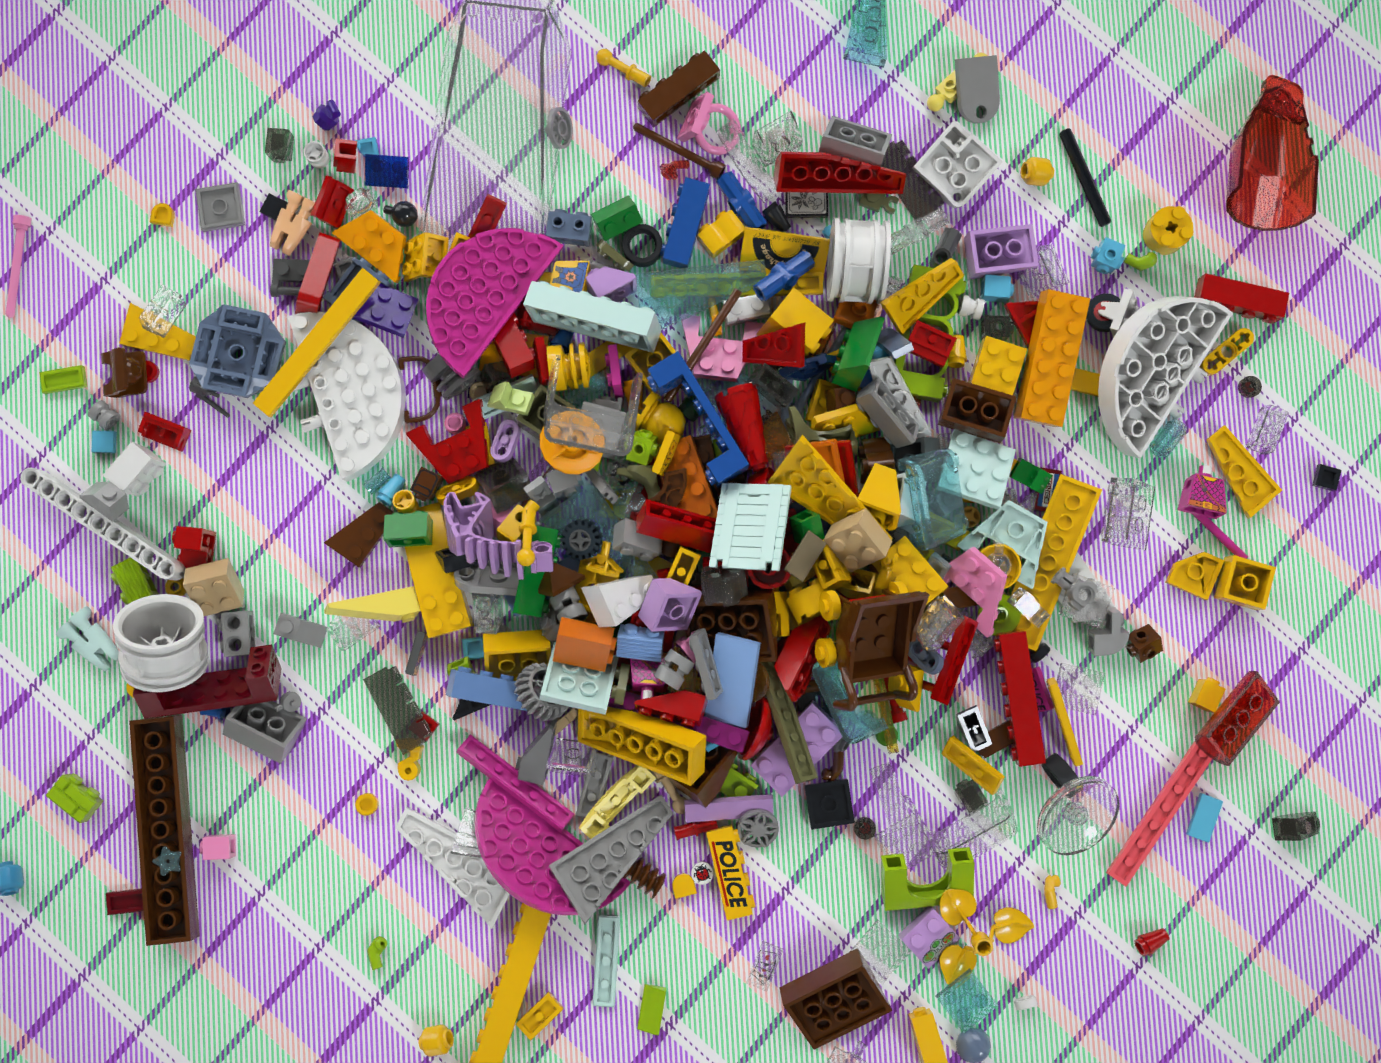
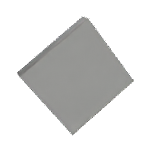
(220, 207)

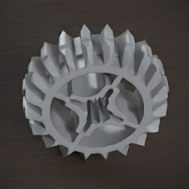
(530, 690)

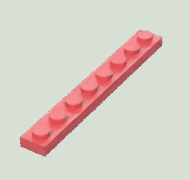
(1159, 815)

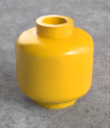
(1037, 171)
(436, 1040)

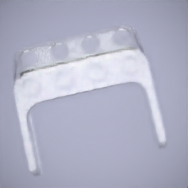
(590, 429)
(979, 830)

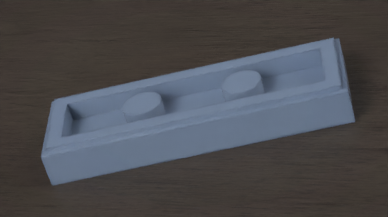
(894, 343)

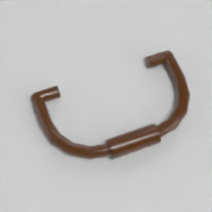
(437, 395)

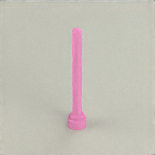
(21, 224)

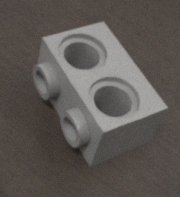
(244, 633)

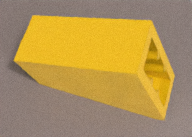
(927, 1036)

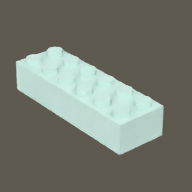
(593, 316)

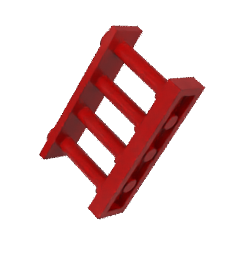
(953, 662)

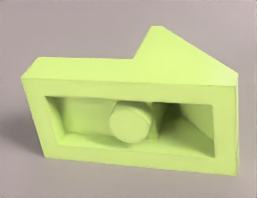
(511, 400)

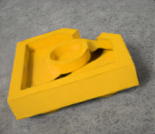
(1195, 574)

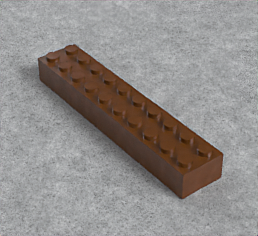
(164, 821)

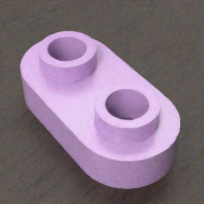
(504, 441)

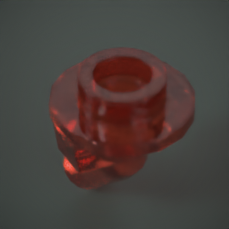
(669, 170)

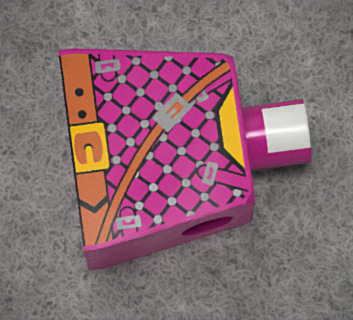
(1203, 494)
(643, 677)

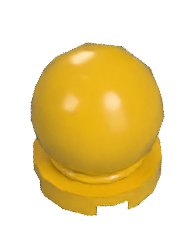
(660, 418)

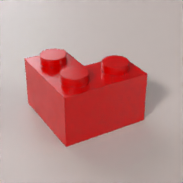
(195, 544)

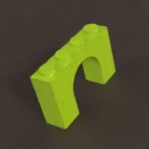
(902, 894)

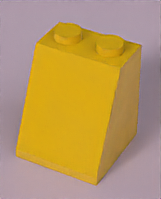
(797, 310)

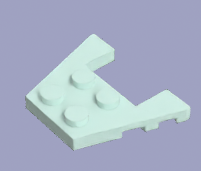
(1016, 529)

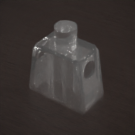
(465, 840)

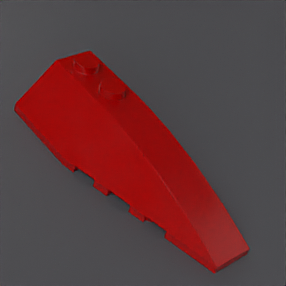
(833, 174)

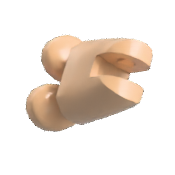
(292, 225)

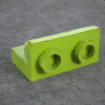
(738, 784)

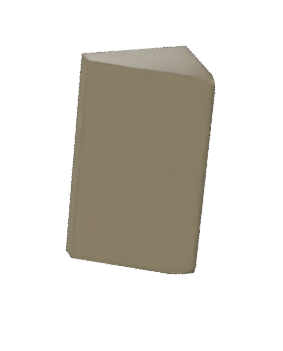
(805, 556)

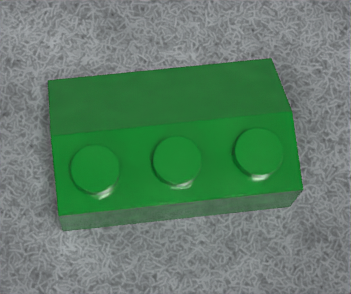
(856, 353)

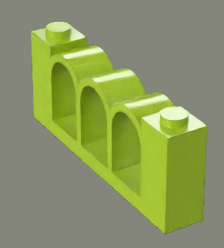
(931, 386)

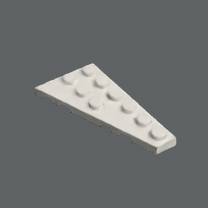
(463, 873)

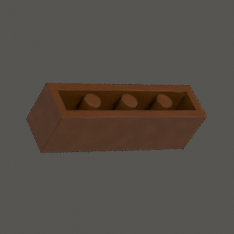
(678, 88)

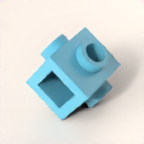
(1107, 256)

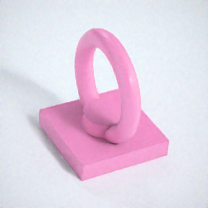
(698, 118)

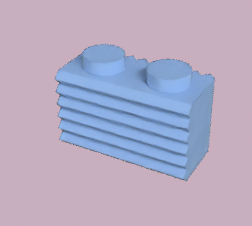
(639, 643)

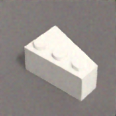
(617, 599)

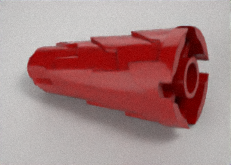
(744, 420)

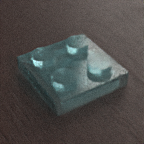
(966, 1000)

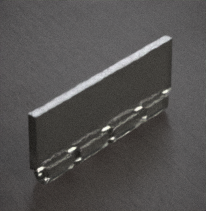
(916, 189)
(397, 714)

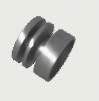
(438, 369)

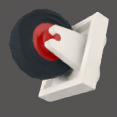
(1109, 313)

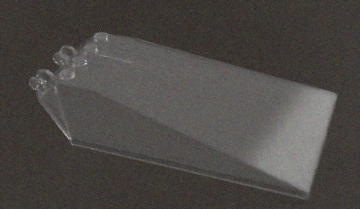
(495, 93)

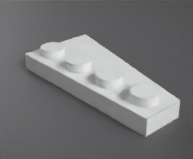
(891, 377)

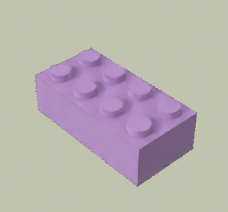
(820, 737)

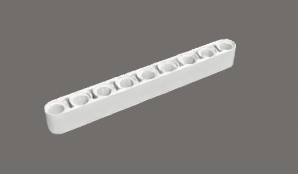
(109, 531)

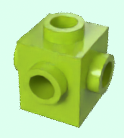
(643, 448)

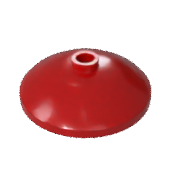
(759, 729)

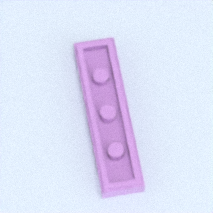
(727, 808)

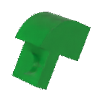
(1030, 475)

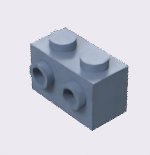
(569, 228)

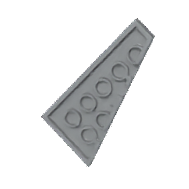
(600, 863)

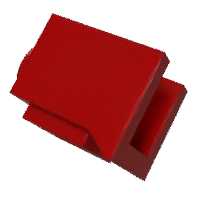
(345, 155)

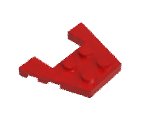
(458, 454)

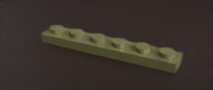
(789, 728)

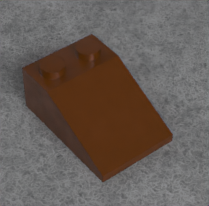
(710, 782)

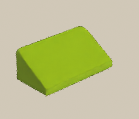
(651, 1009)

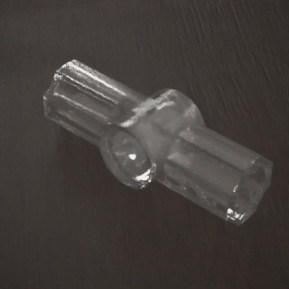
(918, 230)

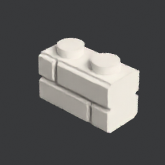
(747, 309)

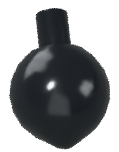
(402, 213)

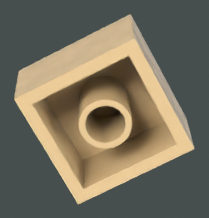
(858, 540)
(214, 586)

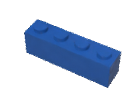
(686, 223)

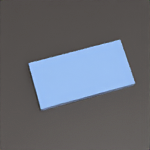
(737, 668)

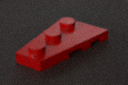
(777, 348)

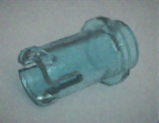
(376, 481)

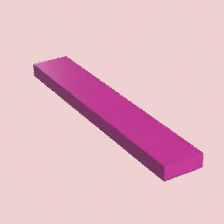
(506, 777)

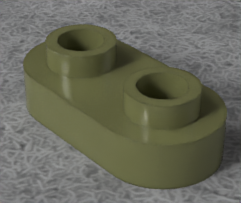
(607, 251)
(621, 675)

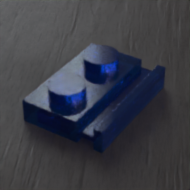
(386, 171)

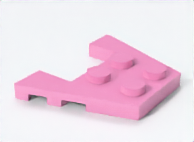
(722, 356)
(981, 582)

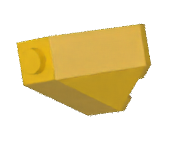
(881, 496)

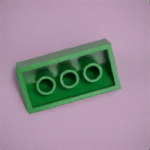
(527, 598)

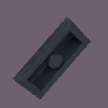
(451, 562)

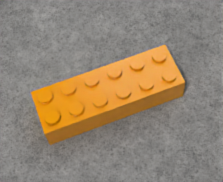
(1051, 358)

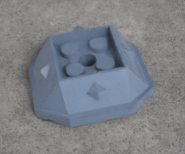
(222, 336)

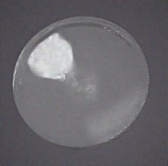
(1078, 815)

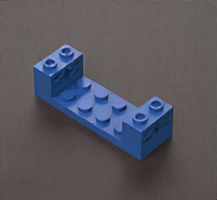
(673, 372)

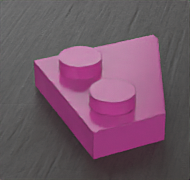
(614, 377)

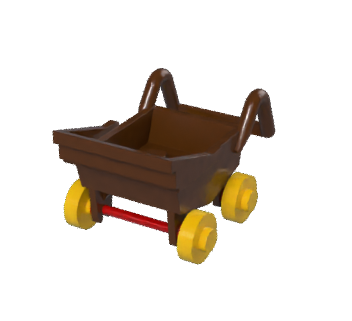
(871, 640)

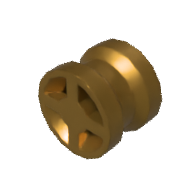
(972, 515)

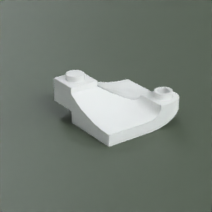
(957, 165)

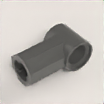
(945, 246)

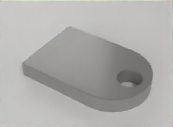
(977, 86)
(485, 582)

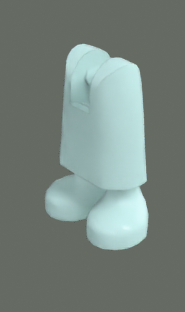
(92, 643)

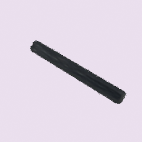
(1085, 177)

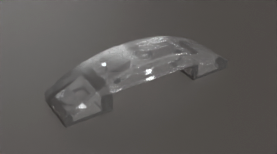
(746, 161)

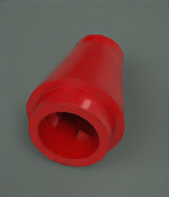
(1151, 941)

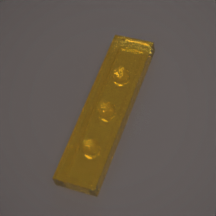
(884, 710)

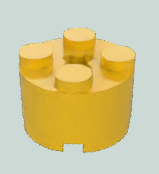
(1172, 219)
(805, 602)

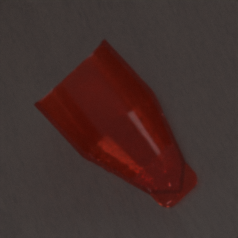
(1273, 162)

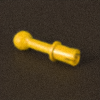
(605, 58)
(528, 528)

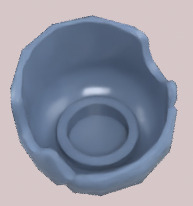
(973, 1045)

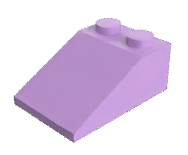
(1000, 250)

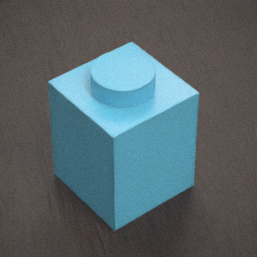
(996, 288)

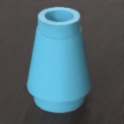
(388, 491)

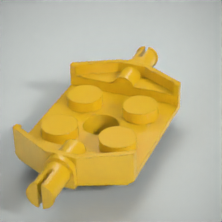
(597, 570)

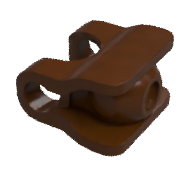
(128, 373)

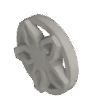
(559, 128)
(758, 828)

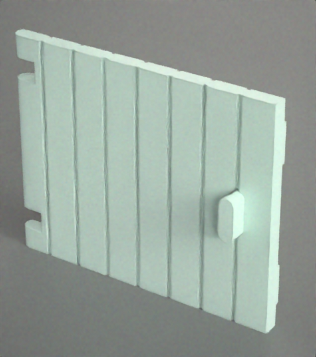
(750, 526)

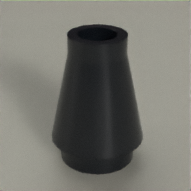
(775, 216)

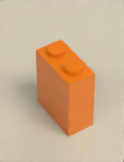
(584, 644)

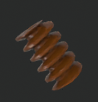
(646, 877)

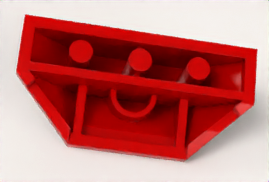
(798, 656)

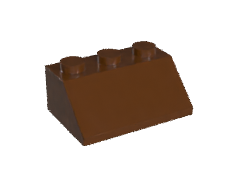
(977, 410)

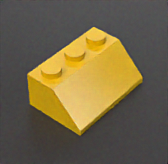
(513, 651)

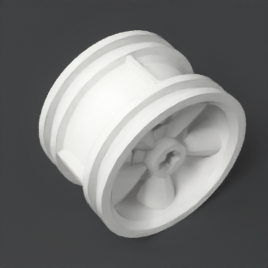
(858, 261)
(148, 645)

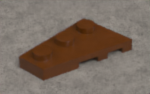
(361, 535)

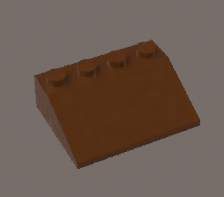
(750, 619)
(834, 999)

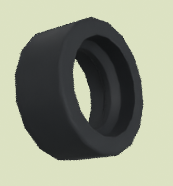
(642, 229)
(1058, 770)

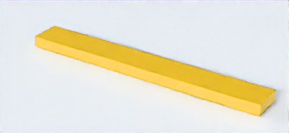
(316, 342)

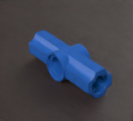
(741, 201)
(784, 276)

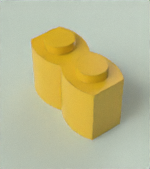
(721, 233)

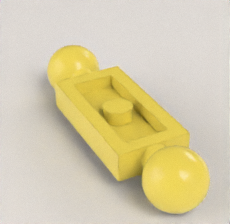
(945, 91)

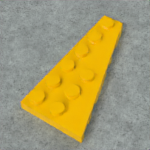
(816, 484)

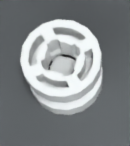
(314, 150)
(969, 306)

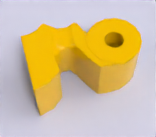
(409, 767)

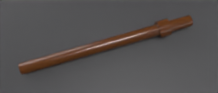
(707, 338)

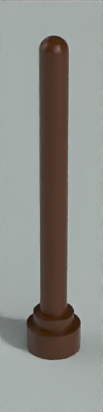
(716, 169)

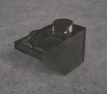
(1296, 826)

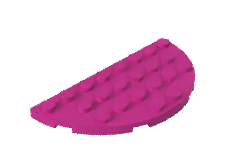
(480, 290)
(521, 847)

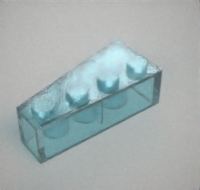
(867, 34)

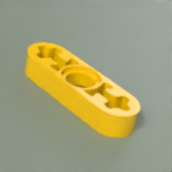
(1235, 352)

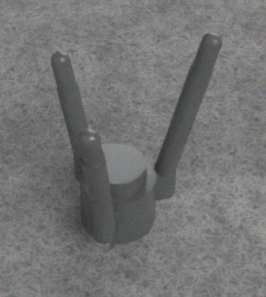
(196, 388)

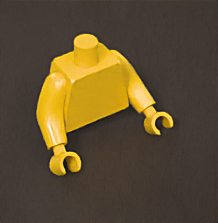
(869, 583)

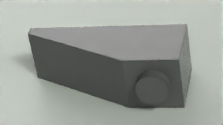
(534, 760)

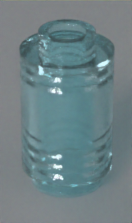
(1168, 438)

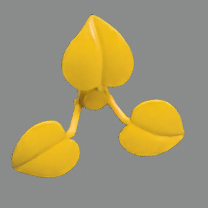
(955, 907)

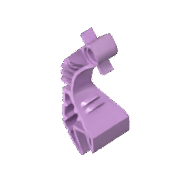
(472, 533)

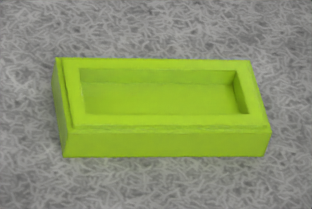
(63, 379)

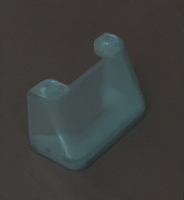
(934, 497)
(852, 726)

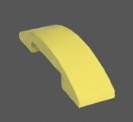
(615, 799)

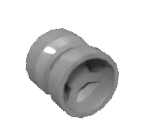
(106, 417)

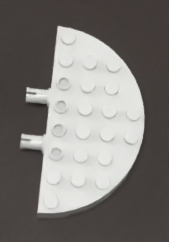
(1152, 365)
(356, 395)

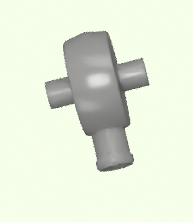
(288, 702)

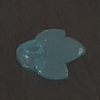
(629, 501)

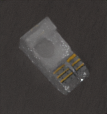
(1028, 607)

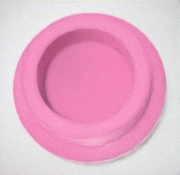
(455, 423)

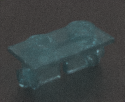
(597, 388)

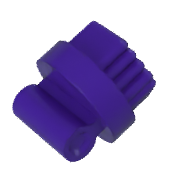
(327, 115)

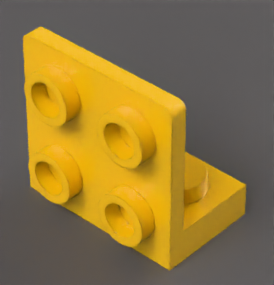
(423, 255)

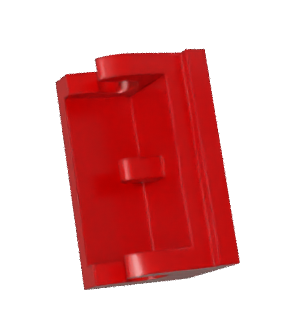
(164, 431)

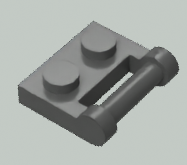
(287, 271)

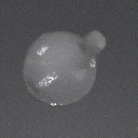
(999, 559)

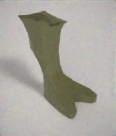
(796, 427)
(643, 475)

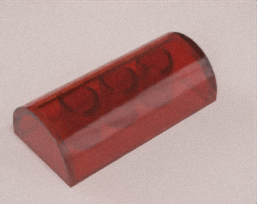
(1237, 719)

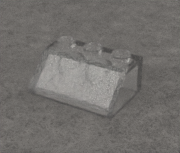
(1128, 513)

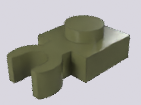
(875, 201)

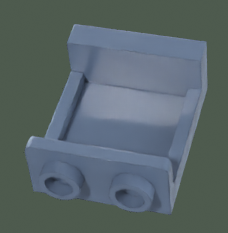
(349, 275)

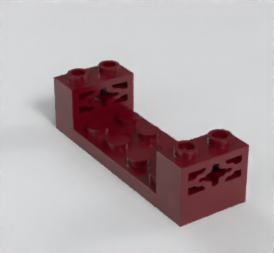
(219, 689)

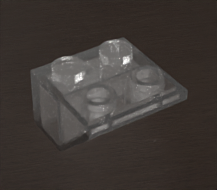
(938, 624)

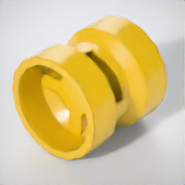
(405, 502)

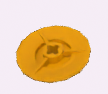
(568, 459)

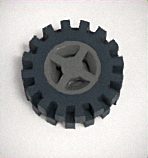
(576, 544)

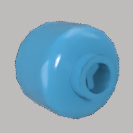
(10, 878)

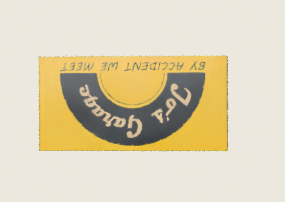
(781, 247)

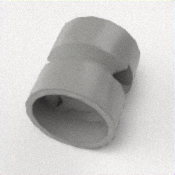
(568, 606)
(668, 675)

